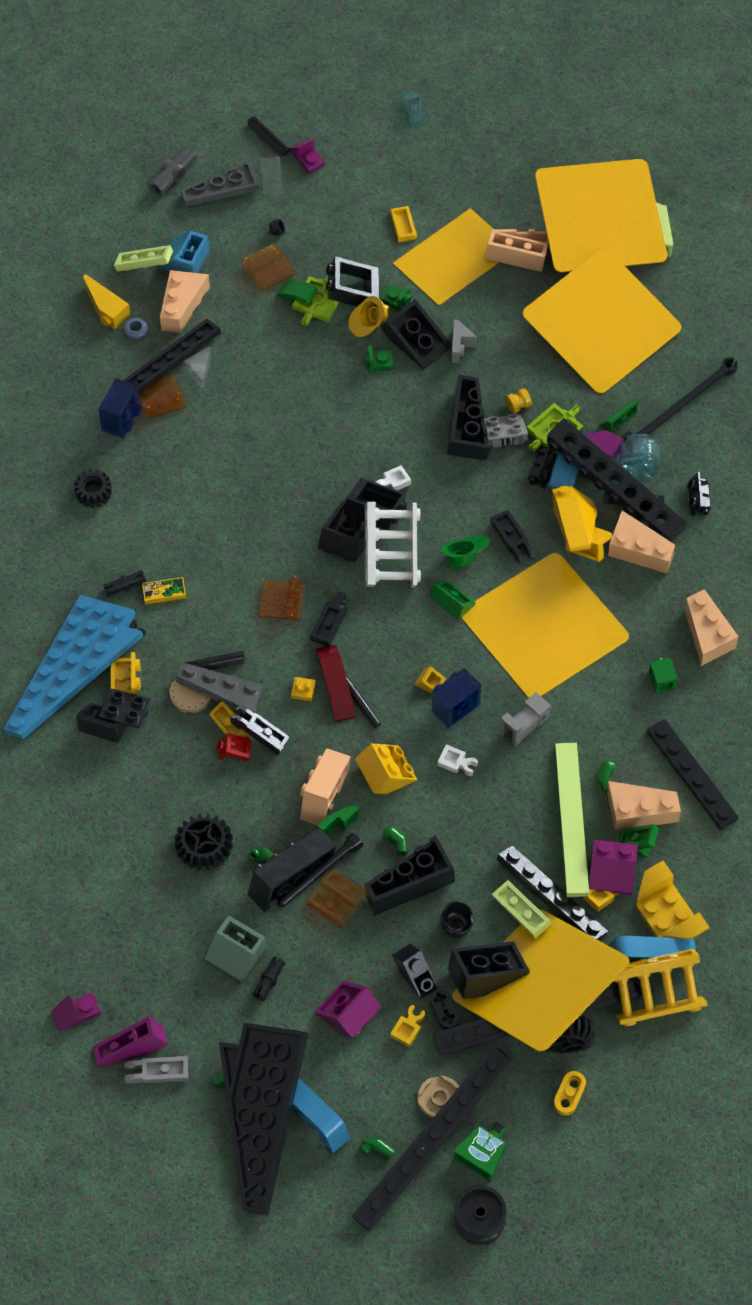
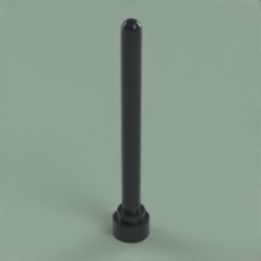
(351, 844)

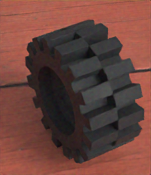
(93, 478)

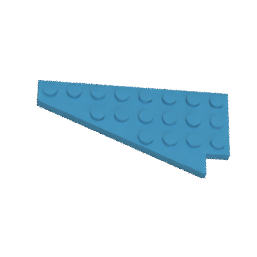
(84, 647)

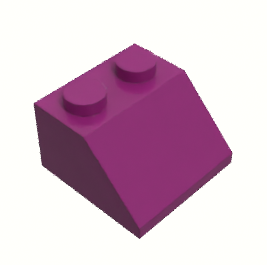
(613, 867)
(348, 1008)

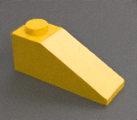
(109, 307)

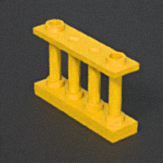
(663, 965)

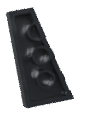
(467, 423)
(289, 868)
(411, 877)

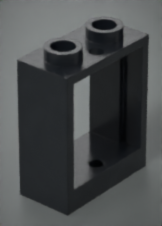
(348, 295)
(376, 493)

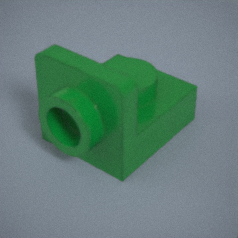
(396, 297)
(379, 359)

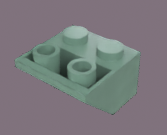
(235, 948)

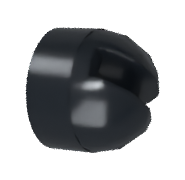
(277, 227)

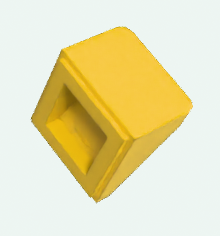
(429, 679)

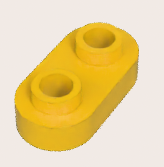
(569, 1094)

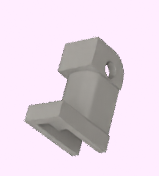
(533, 714)

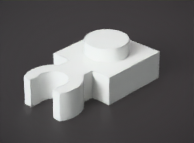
(454, 759)

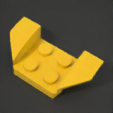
(665, 908)

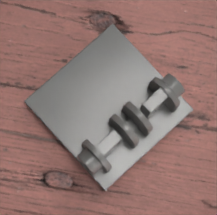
(506, 427)

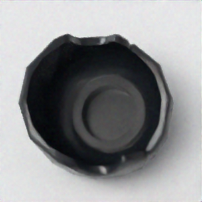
(456, 912)

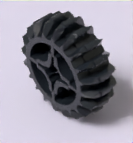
(217, 850)
(576, 1037)

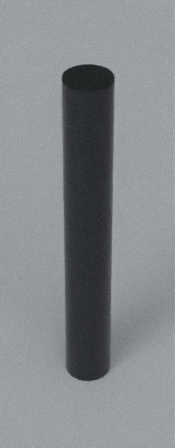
(363, 705)

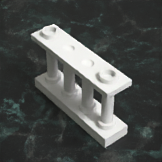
(373, 534)

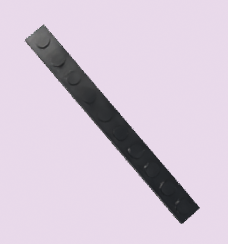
(482, 1031)
(432, 1136)

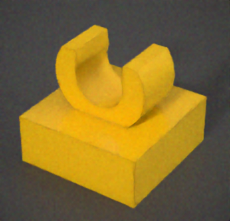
(303, 689)

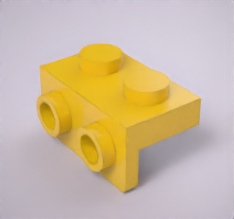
(125, 674)

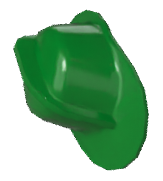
(464, 551)

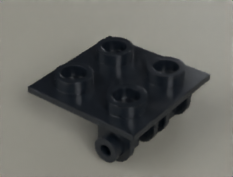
(125, 708)

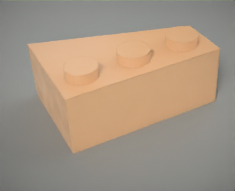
(518, 248)
(181, 298)
(640, 545)
(709, 628)
(323, 785)
(641, 805)

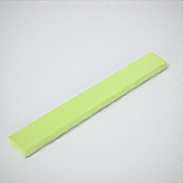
(571, 820)

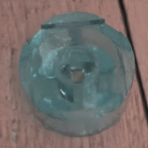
(640, 455)

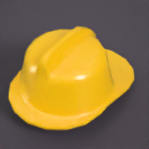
(368, 316)

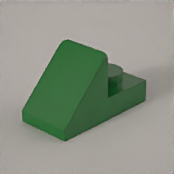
(643, 836)

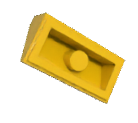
(221, 715)

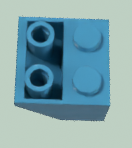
(188, 252)

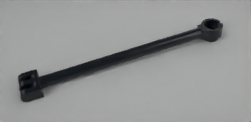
(723, 371)

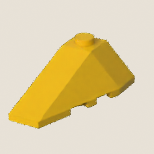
(575, 517)

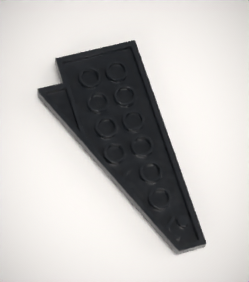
(260, 1095)

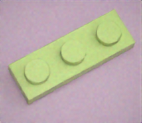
(143, 258)
(521, 909)

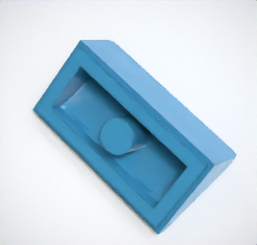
(562, 473)

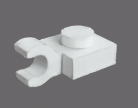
(395, 478)

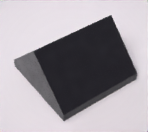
(90, 723)

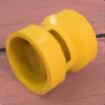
(518, 401)

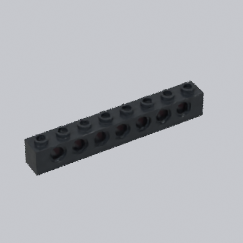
(565, 431)

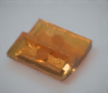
(268, 267)
(336, 898)

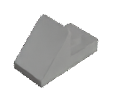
(461, 338)

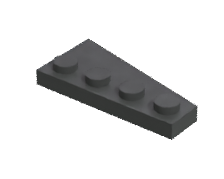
(233, 183)
(220, 686)

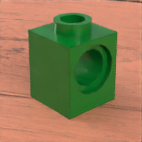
(662, 674)

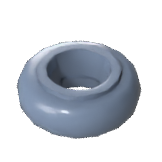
(135, 335)

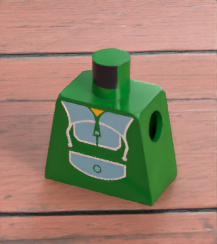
(482, 1150)

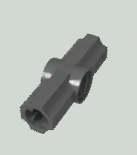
(172, 170)

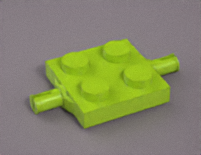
(320, 306)
(548, 420)

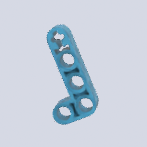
(642, 948)
(320, 1117)

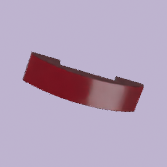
(336, 683)

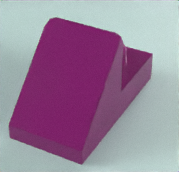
(307, 156)
(73, 1012)

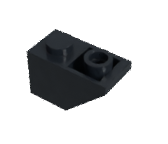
(415, 970)

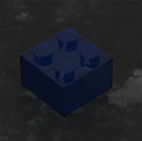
(120, 408)
(456, 697)

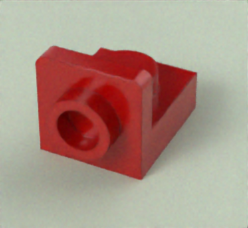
(234, 746)

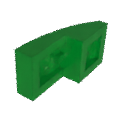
(297, 290)
(343, 818)

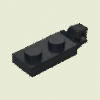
(329, 620)

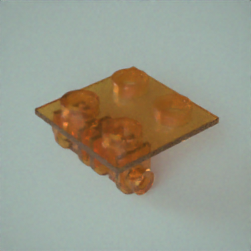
(163, 397)
(282, 599)

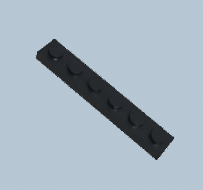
(174, 355)
(692, 774)
(550, 893)

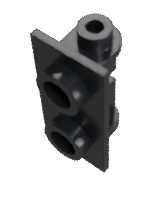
(545, 460)
(697, 489)

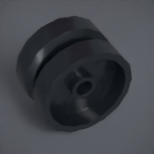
(485, 1202)

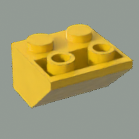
(385, 768)

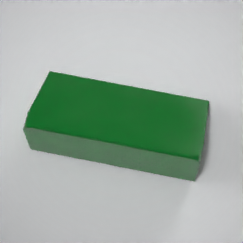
(620, 416)
(451, 599)

